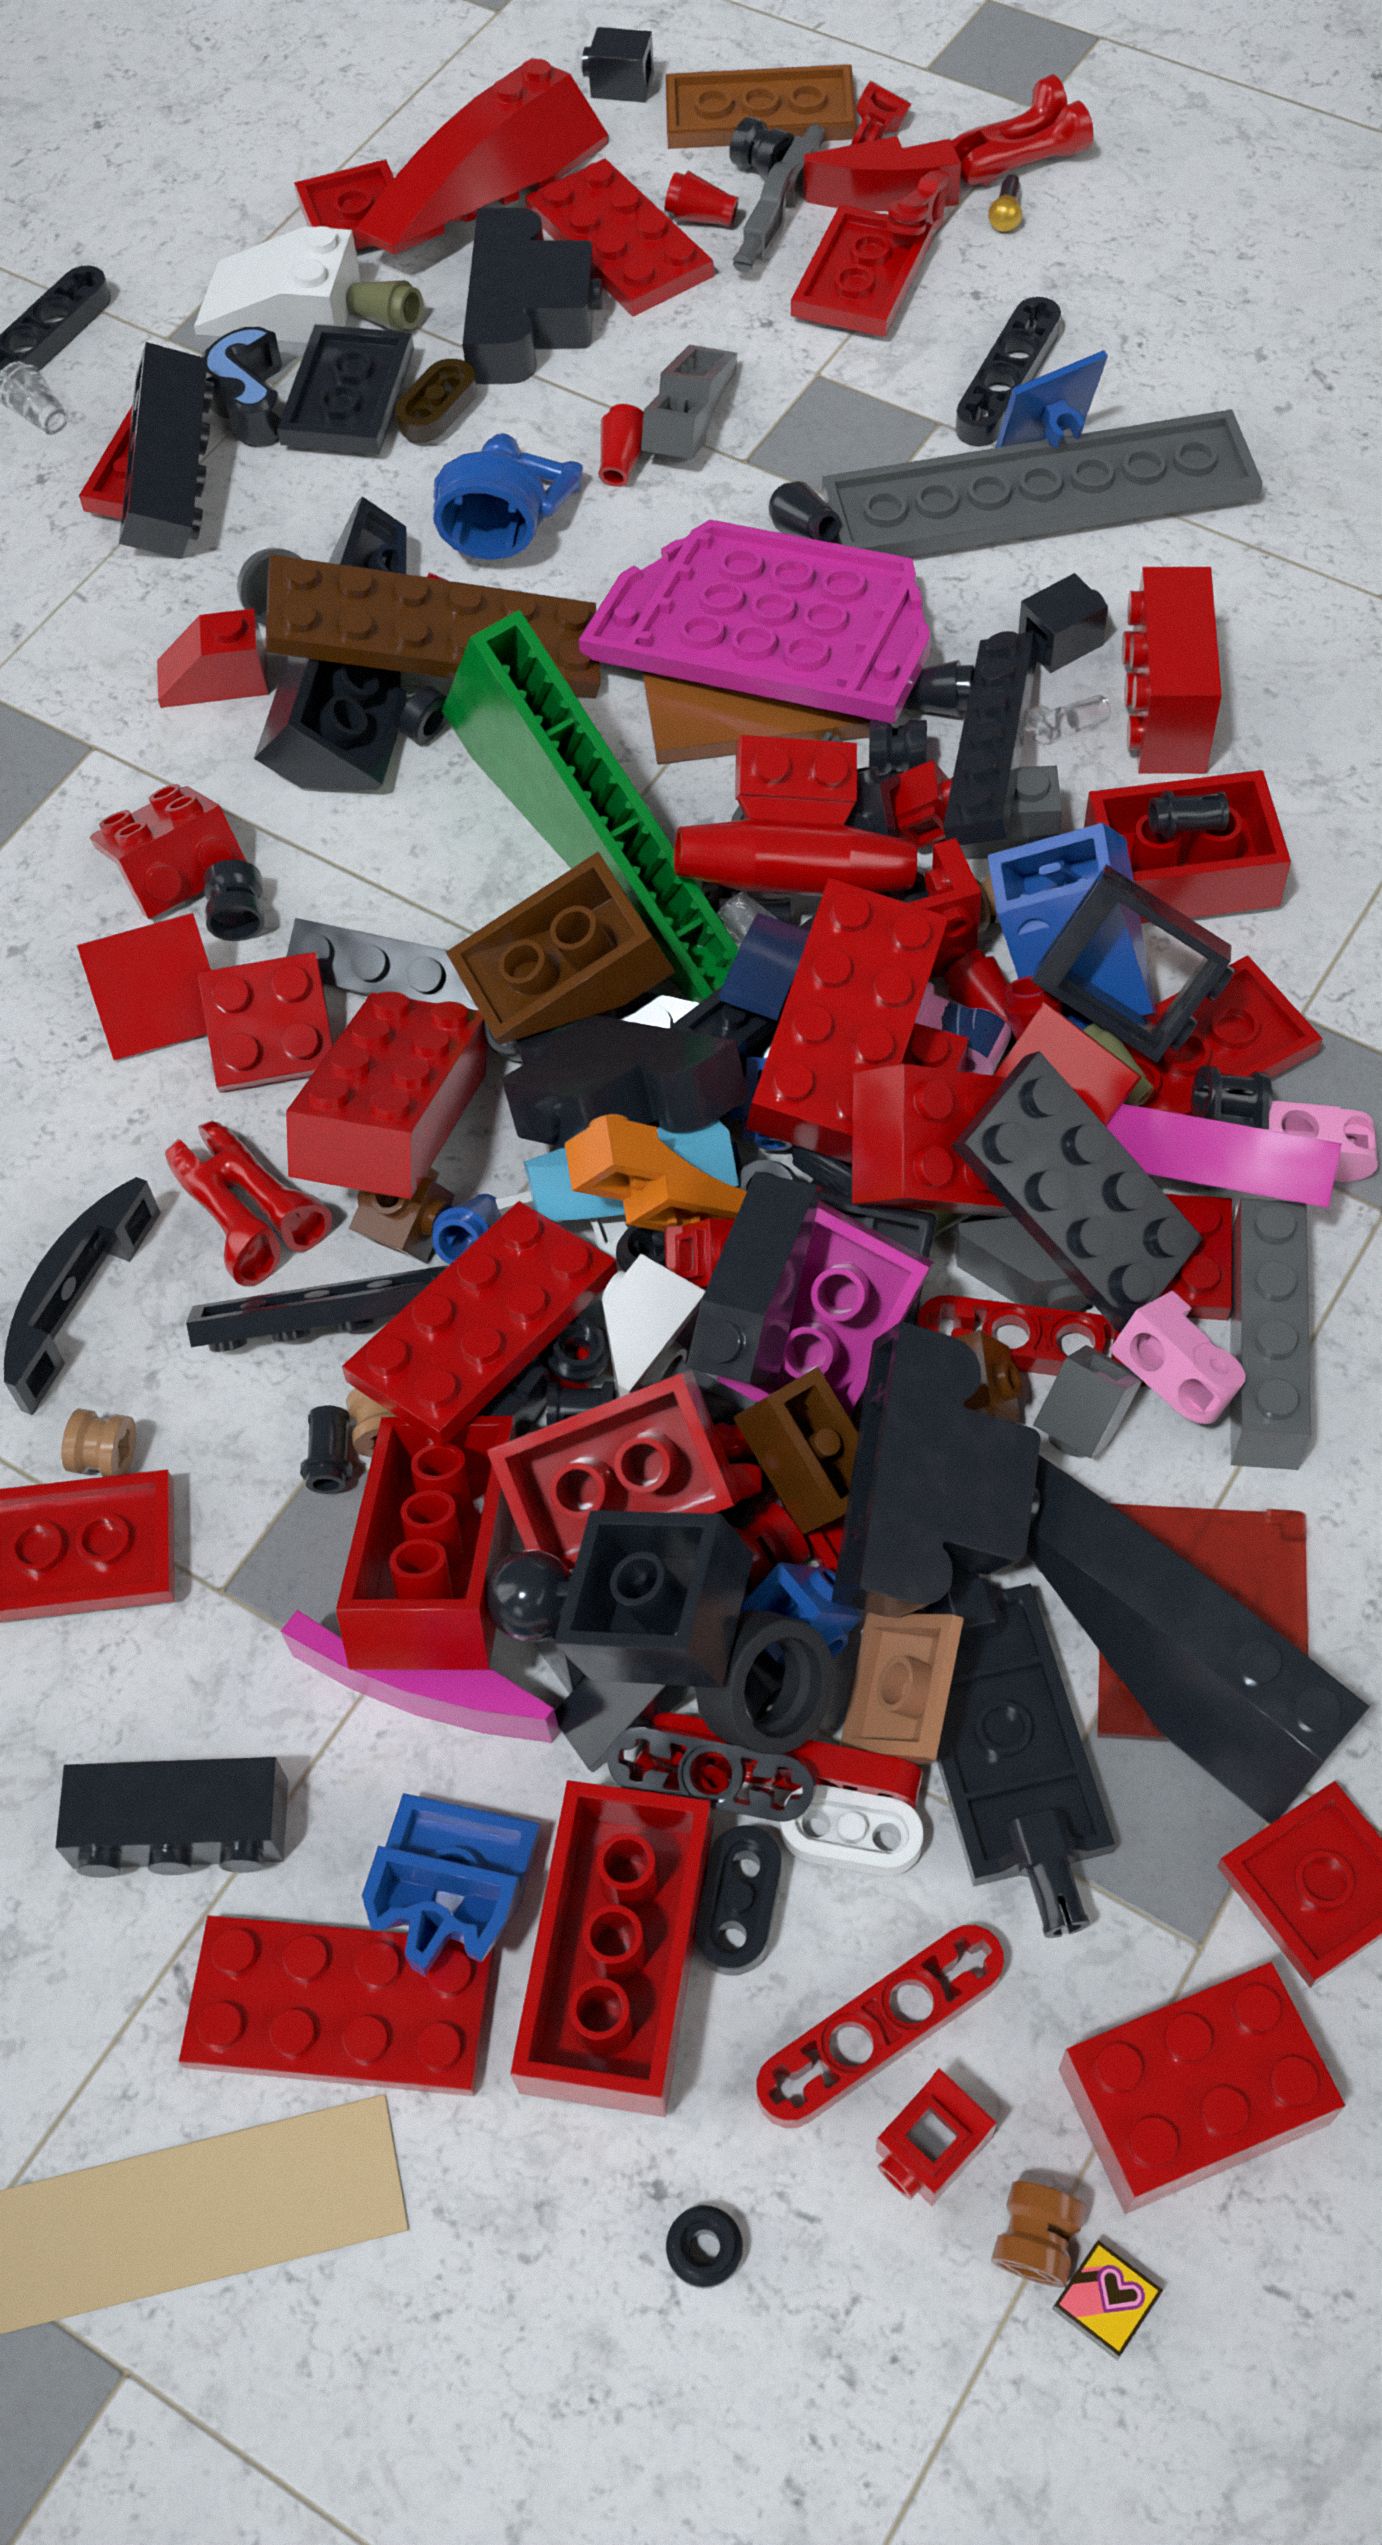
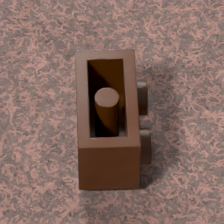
(804, 1448)

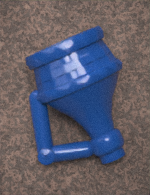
(496, 498)

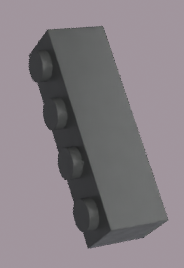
(1270, 1334)

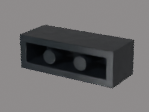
(172, 1815)

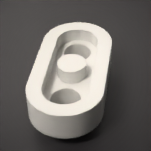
(853, 1824)

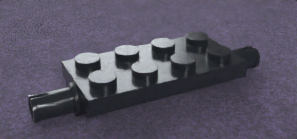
(1015, 1752)

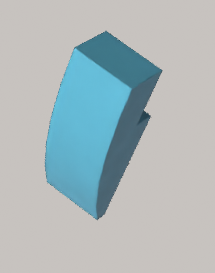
(550, 1184)

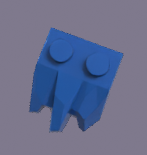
(449, 1877)

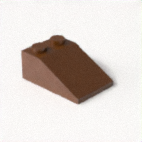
(560, 955)

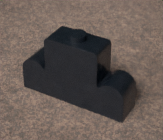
(525, 295)
(620, 1069)
(930, 1478)

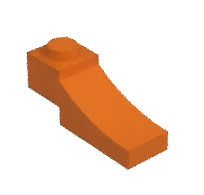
(655, 1184)

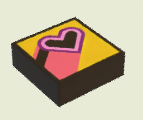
(1107, 2299)

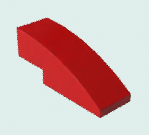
(877, 173)

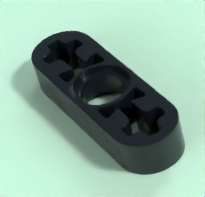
(663, 1745)

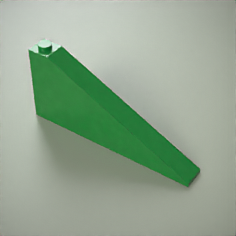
(567, 783)

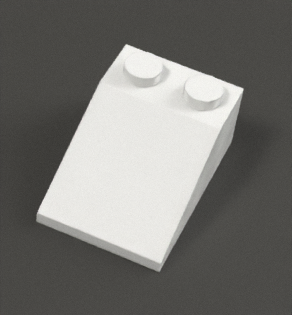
(283, 285)

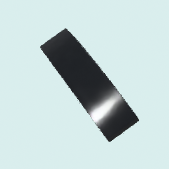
(110, 1226)

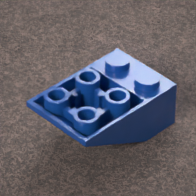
(1039, 890)

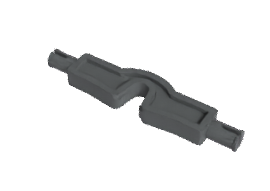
(779, 192)

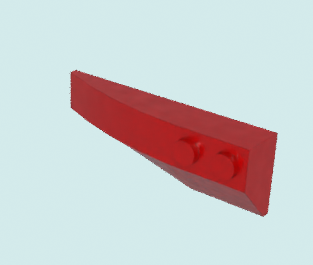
(507, 138)

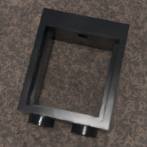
(1176, 1023)

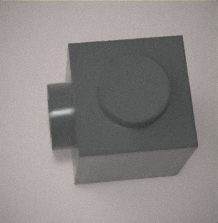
(1087, 1402)

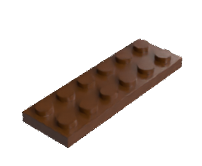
(410, 620)

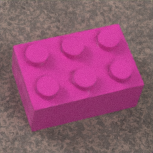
(847, 1297)

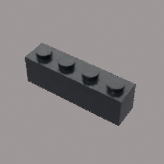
(165, 451)

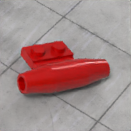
(794, 826)

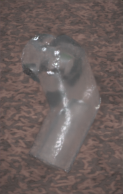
(1066, 720)

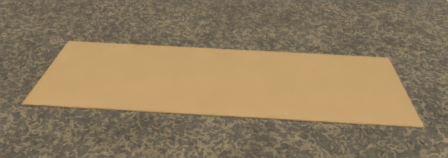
(197, 2213)

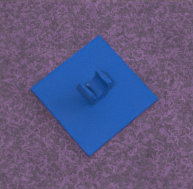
(1052, 403)

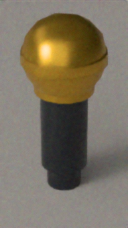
(1005, 211)

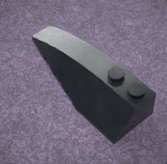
(333, 719)
(1190, 1651)

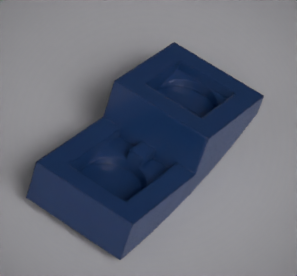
(765, 966)

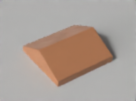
(902, 1685)

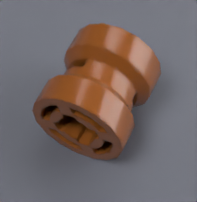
(1039, 2233)

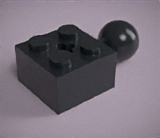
(645, 1599)

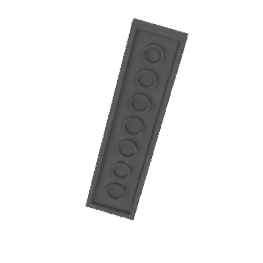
(1044, 488)

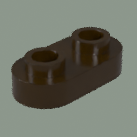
(436, 400)

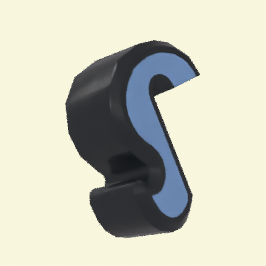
(238, 368)

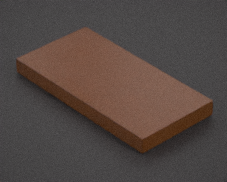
(711, 104)
(705, 721)

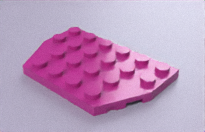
(770, 619)

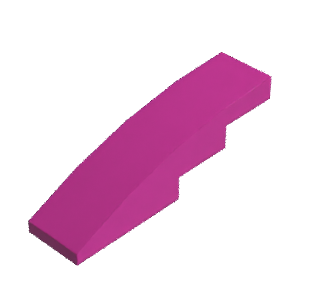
(1228, 1154)
(461, 1698)

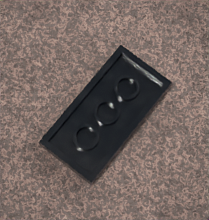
(1077, 1190)

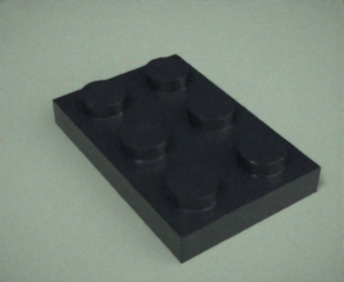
(346, 389)

